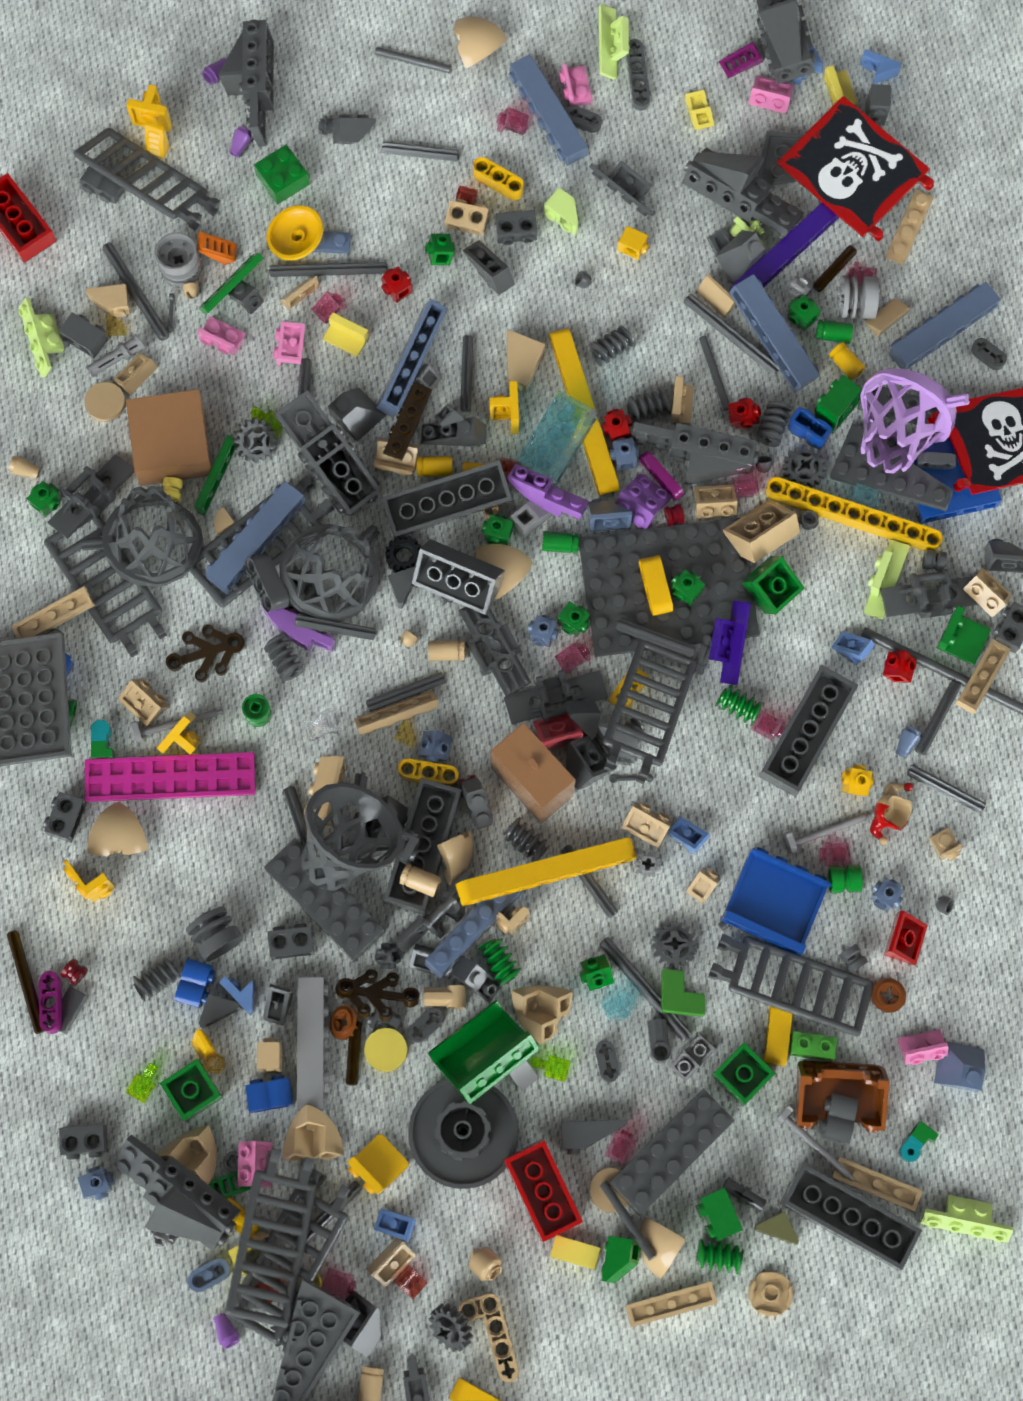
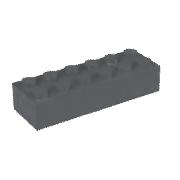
(447, 499)
(808, 731)
(432, 821)
(331, 910)
(671, 1152)
(851, 1217)

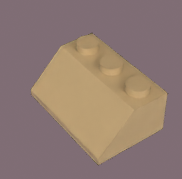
(762, 530)
(327, 771)

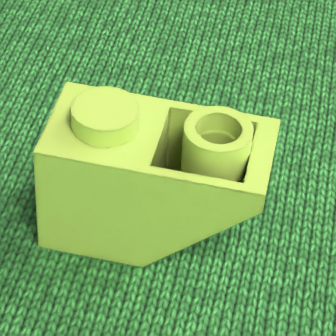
(562, 209)

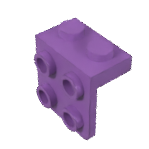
(643, 499)

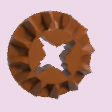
(896, 989)
(337, 1027)

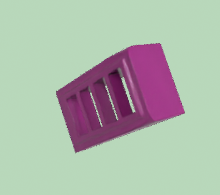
(743, 66)

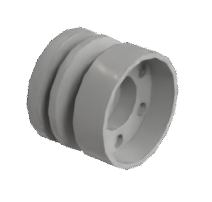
(178, 259)
(858, 297)

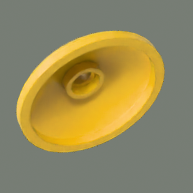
(290, 226)

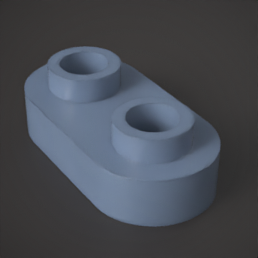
(209, 1275)

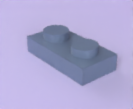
(334, 242)

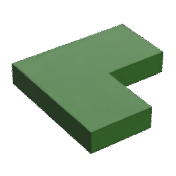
(674, 998)

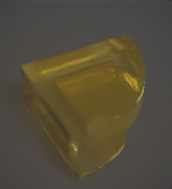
(115, 327)
(405, 734)

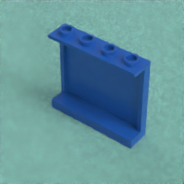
(962, 501)
(775, 900)

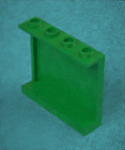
(483, 1051)

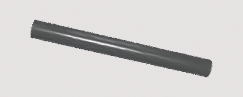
(413, 60)
(714, 372)
(636, 1233)

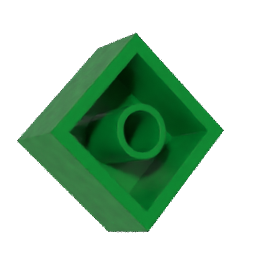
(281, 174)
(838, 402)
(773, 585)
(743, 1074)
(191, 1090)
(719, 1215)

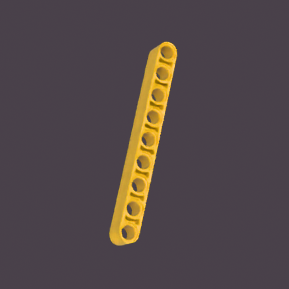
(577, 387)
(842, 515)
(545, 871)

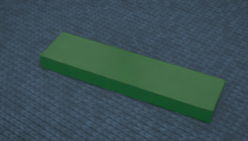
(230, 283)
(215, 476)

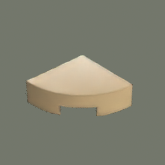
(222, 521)

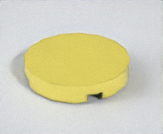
(385, 1049)

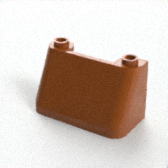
(858, 1081)

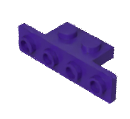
(729, 641)

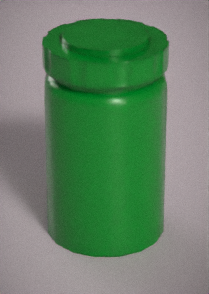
(834, 331)
(560, 542)

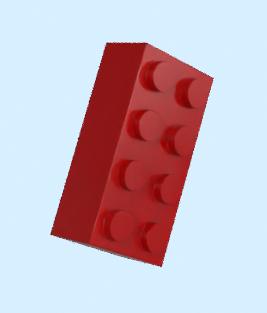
(21, 222)
(542, 1190)

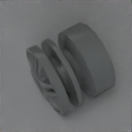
(213, 932)

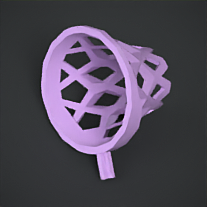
(930, 396)

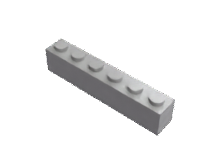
(311, 1042)

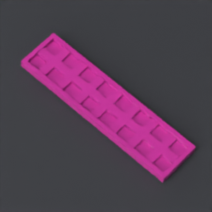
(170, 777)

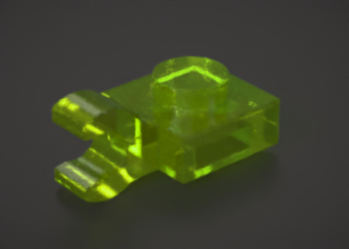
(269, 418)
(555, 1067)
(141, 1086)

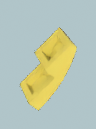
(699, 110)
(575, 1252)

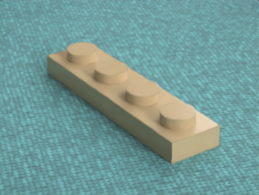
(909, 227)
(54, 614)
(983, 676)
(396, 712)
(879, 1185)
(671, 1304)

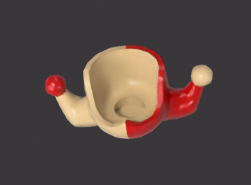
(891, 811)

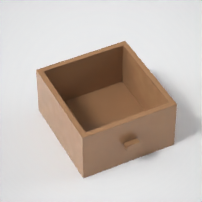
(169, 437)
(532, 773)

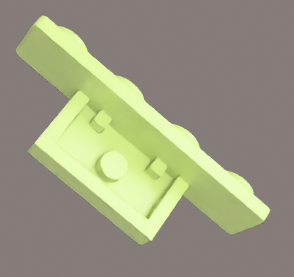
(612, 40)
(42, 335)
(887, 575)
(967, 1217)

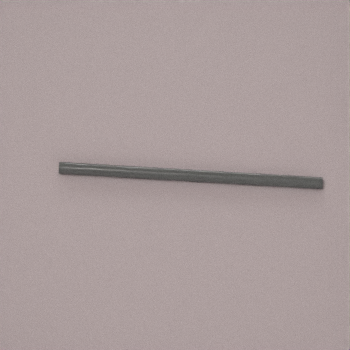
(941, 669)

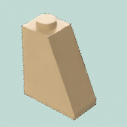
(523, 359)

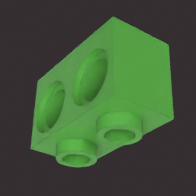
(812, 1046)

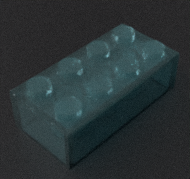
(558, 437)

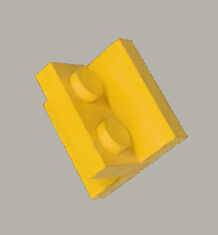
(149, 110)
(506, 407)
(186, 739)

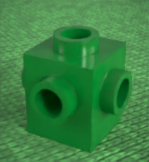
(441, 245)
(803, 312)
(44, 498)
(497, 529)
(687, 587)
(574, 619)
(596, 972)

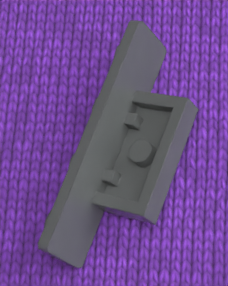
(628, 183)

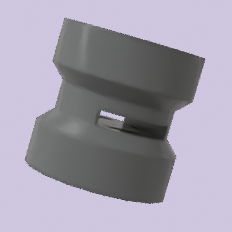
(934, 560)
(856, 962)

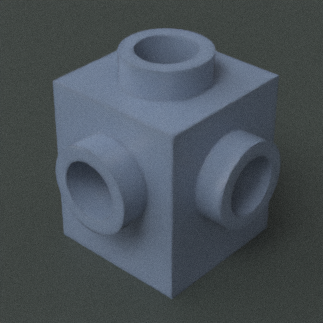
(624, 454)
(540, 637)
(435, 746)
(880, 898)
(88, 1181)

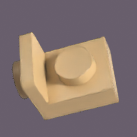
(946, 845)
(703, 884)

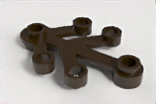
(208, 651)
(375, 993)

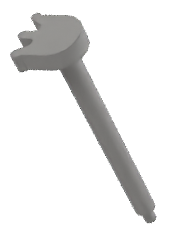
(168, 725)
(792, 843)
(785, 1117)

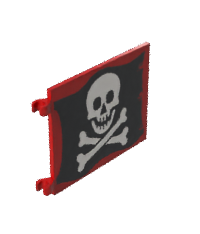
(854, 167)
(989, 441)

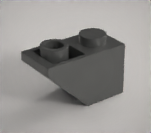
(351, 130)
(475, 979)

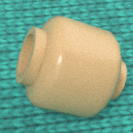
(485, 1264)

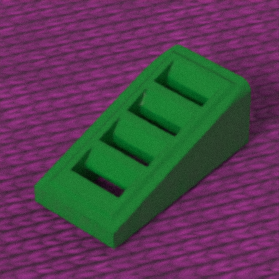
(228, 1177)

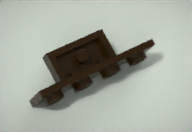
(407, 421)

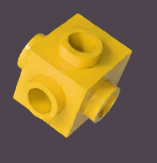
(857, 780)

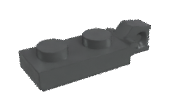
(415, 1382)

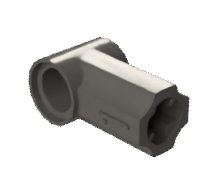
(658, 1038)

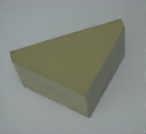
(779, 1228)

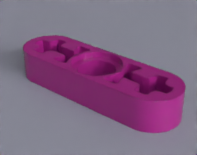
(661, 475)
(56, 1010)

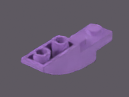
(542, 493)
(303, 637)

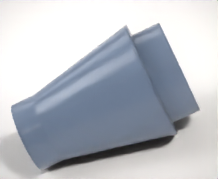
(908, 740)

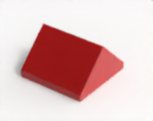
(905, 938)

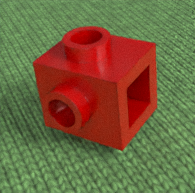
(396, 284)
(744, 413)
(620, 430)
(899, 666)

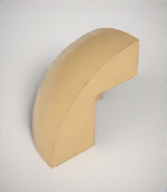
(477, 38)
(508, 558)
(116, 832)
(457, 855)
(541, 1009)
(312, 1136)
(195, 1151)
(664, 1244)

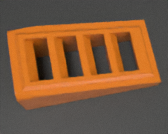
(223, 251)

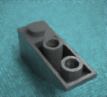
(463, 433)

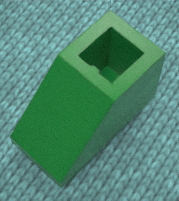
(620, 1258)

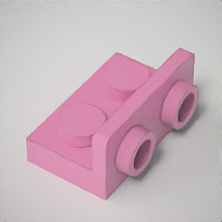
(576, 85)
(770, 95)
(221, 335)
(290, 343)
(923, 1047)
(252, 1158)

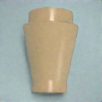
(23, 467)

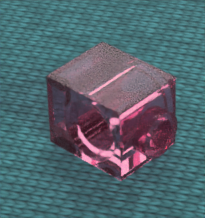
(746, 486)

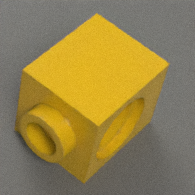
(633, 243)

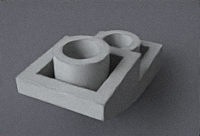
(693, 1057)

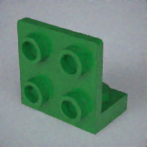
(963, 637)

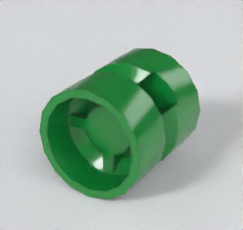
(256, 710)
(847, 878)

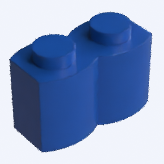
(814, 431)
(194, 983)
(269, 1095)

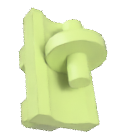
(740, 225)

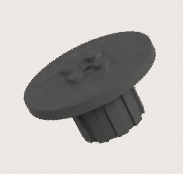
(458, 1159)

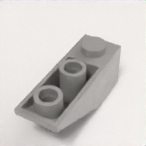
(529, 518)

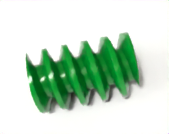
(739, 704)
(499, 961)
(719, 1256)

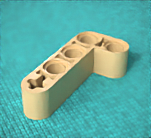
(494, 1338)

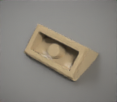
(300, 292)
(716, 295)
(887, 317)
(135, 373)
(391, 1262)

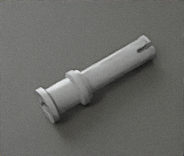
(124, 351)

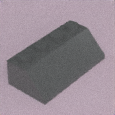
(457, 576)

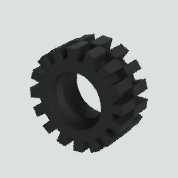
(395, 546)

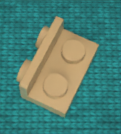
(682, 402)
(386, 463)
(715, 501)
(987, 592)
(143, 701)
(647, 824)
(516, 920)

